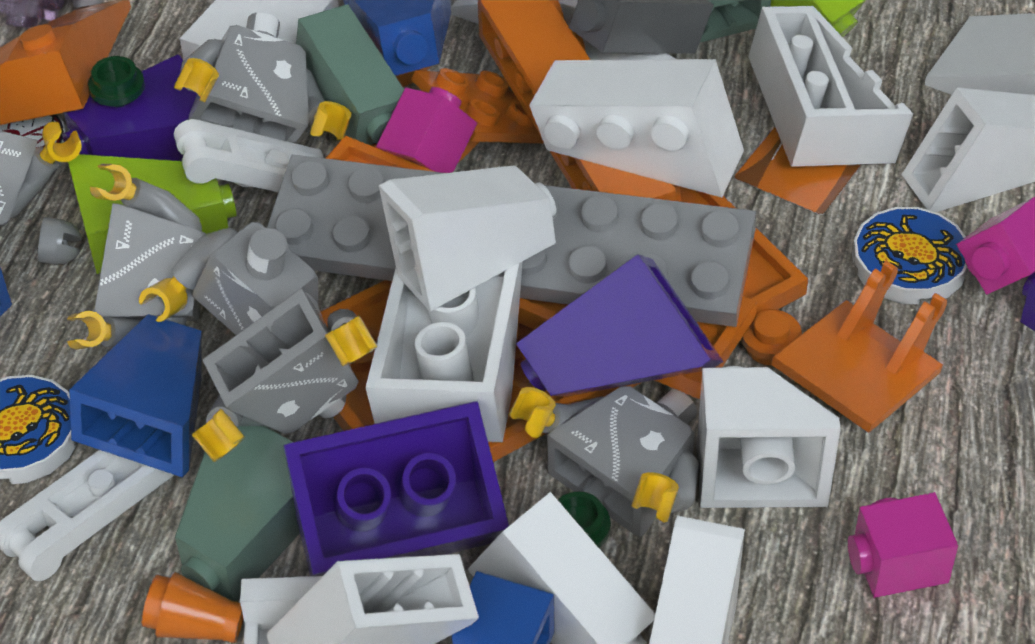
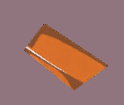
(802, 185)

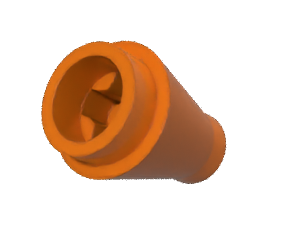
(190, 611)

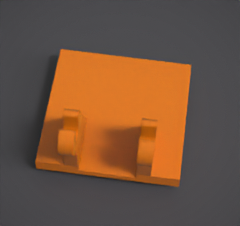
(485, 100)
(859, 364)

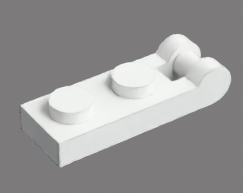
(235, 155)
(74, 510)

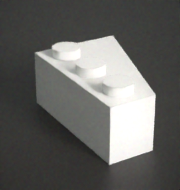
(820, 96)
(643, 119)

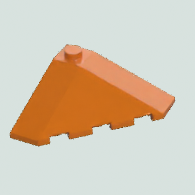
(51, 63)

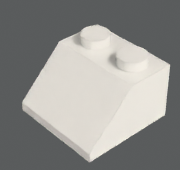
(762, 441)

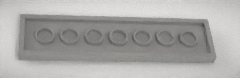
(339, 226)

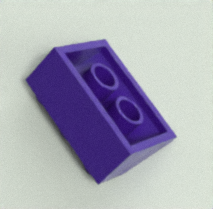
(396, 489)

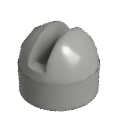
(54, 239)

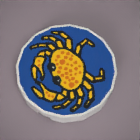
(918, 245)
(33, 427)

